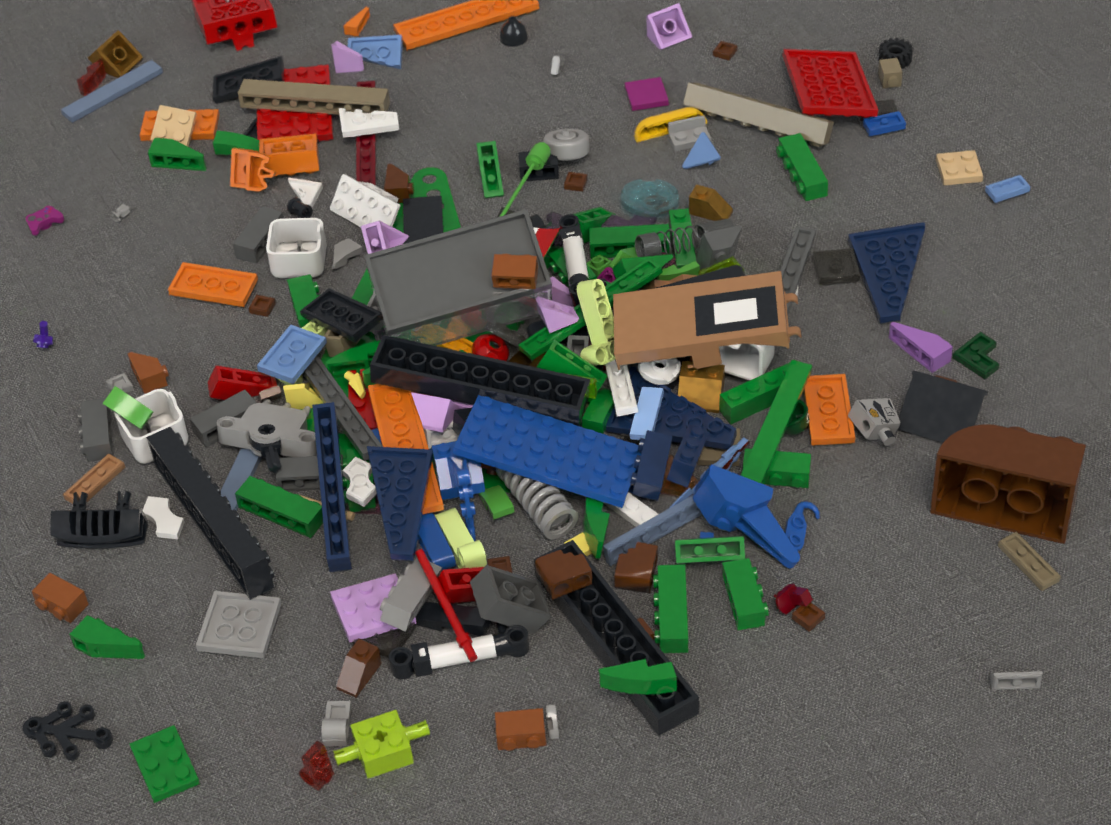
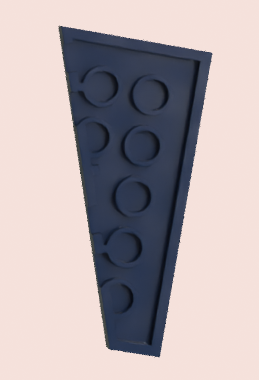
(401, 489)

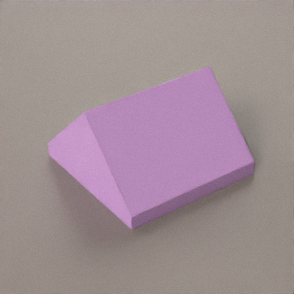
(667, 27)

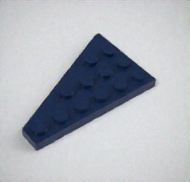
(887, 265)
(675, 416)

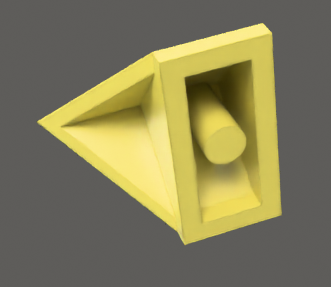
(301, 395)

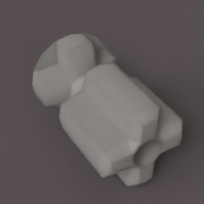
(122, 211)

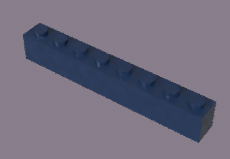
(332, 487)

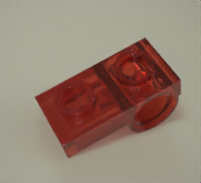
(317, 766)

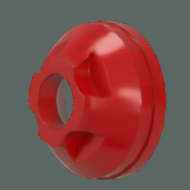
(482, 347)

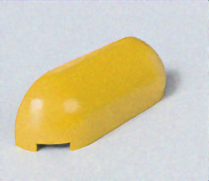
(658, 124)

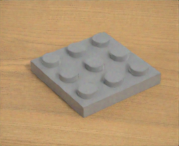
(238, 624)

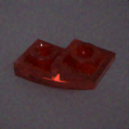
(92, 79)

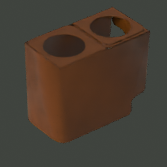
(637, 568)
(563, 572)

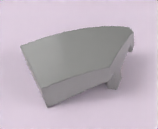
(345, 250)

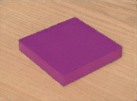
(646, 93)

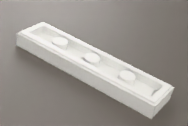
(621, 389)

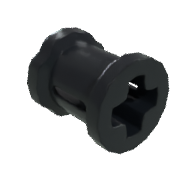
(299, 208)

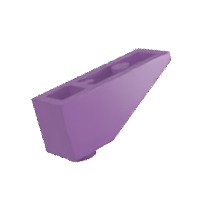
(923, 346)

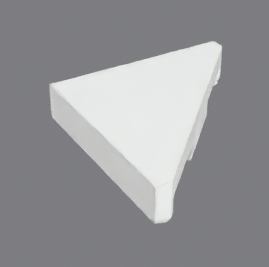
(306, 190)

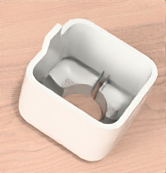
(284, 243)
(746, 359)
(165, 415)

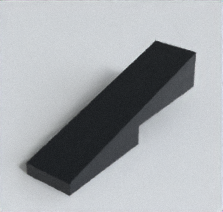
(433, 617)

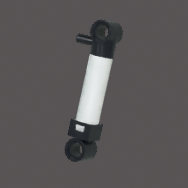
(574, 254)
(424, 658)

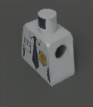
(876, 419)

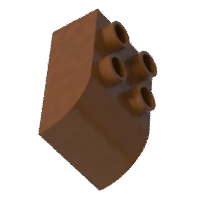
(1008, 480)

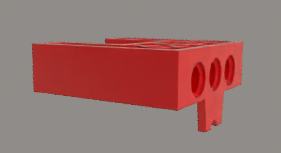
(234, 20)

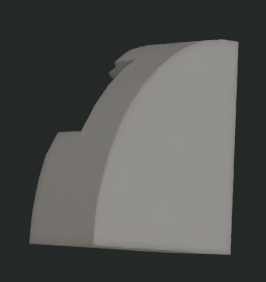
(556, 63)
(120, 381)
(552, 722)

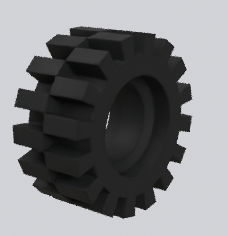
(896, 49)

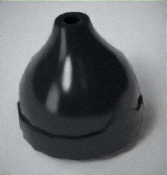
(513, 33)

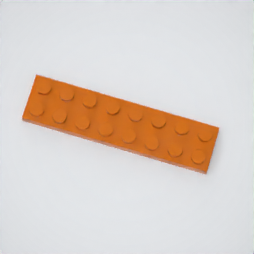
(459, 20)
(402, 428)

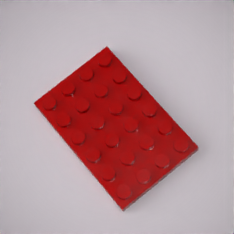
(829, 83)
(292, 123)

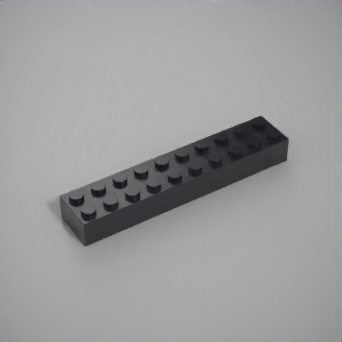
(466, 375)
(211, 512)
(621, 639)

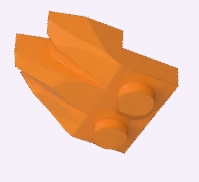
(249, 169)

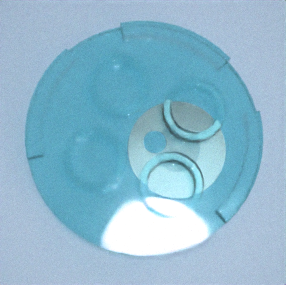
(649, 198)

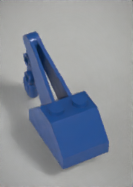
(458, 478)
(741, 504)

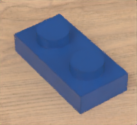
(884, 123)

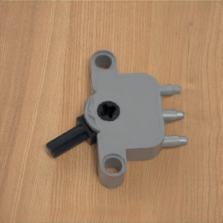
(270, 432)

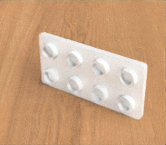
(364, 202)

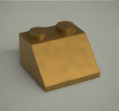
(117, 55)
(702, 385)

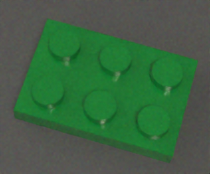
(164, 764)

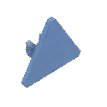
(701, 153)

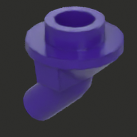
(43, 339)

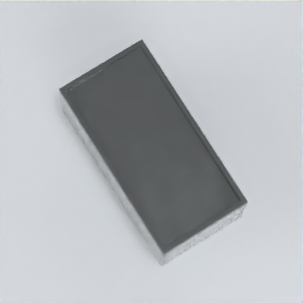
(444, 282)

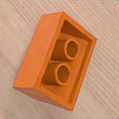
(291, 154)

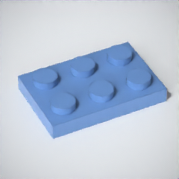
(291, 354)

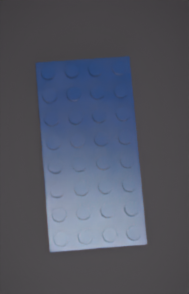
(548, 450)

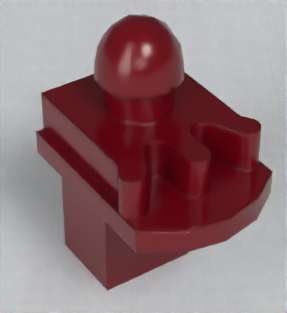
(792, 596)

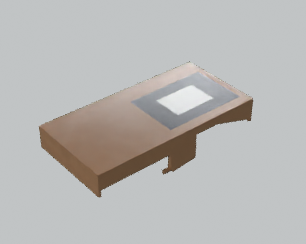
(701, 318)

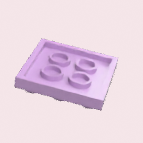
(360, 607)

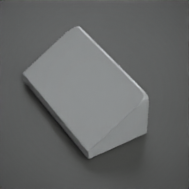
(1016, 680)

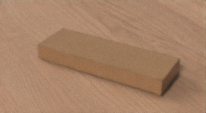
(96, 478)

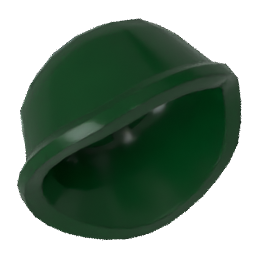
(799, 419)

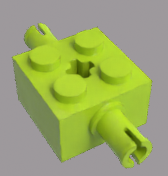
(381, 743)

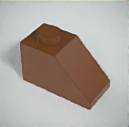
(148, 372)

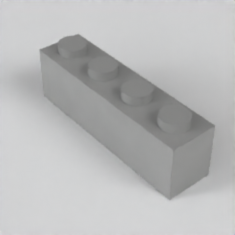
(407, 596)

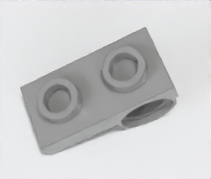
(336, 723)

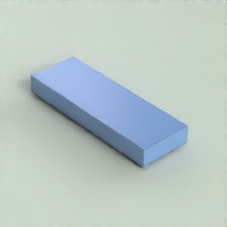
(648, 411)

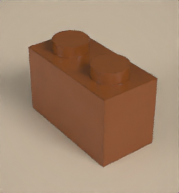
(515, 271)
(59, 598)
(520, 729)

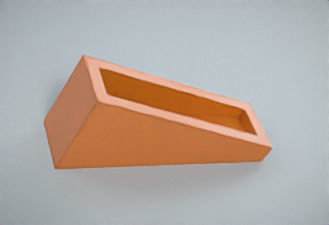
(357, 23)

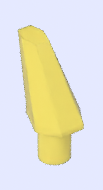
(356, 383)

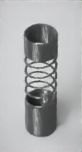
(650, 243)

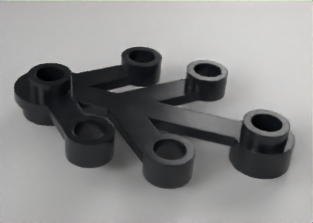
(65, 730)

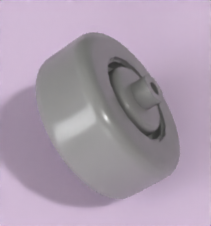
(568, 143)

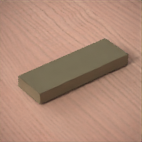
(1029, 561)

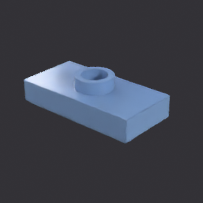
(1007, 188)

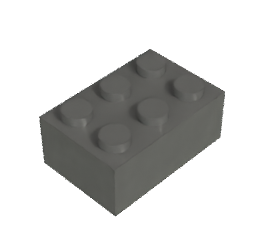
(510, 599)

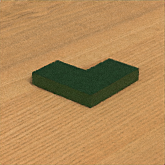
(974, 355)

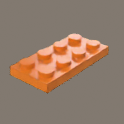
(204, 126)
(213, 284)
(829, 410)

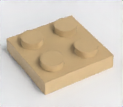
(174, 124)
(959, 167)

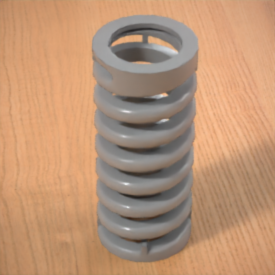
(548, 503)

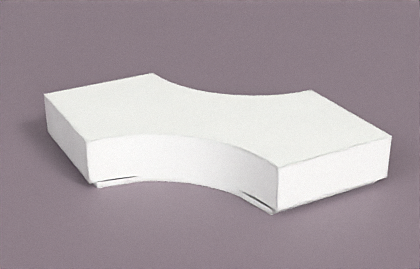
(360, 487)
(158, 511)

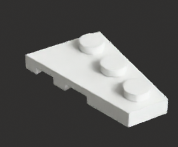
(361, 123)

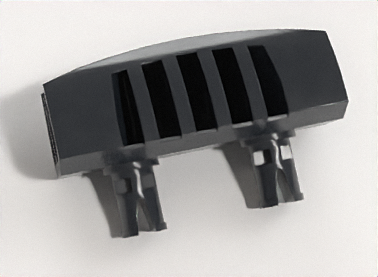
(99, 527)

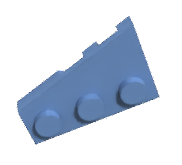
(379, 49)

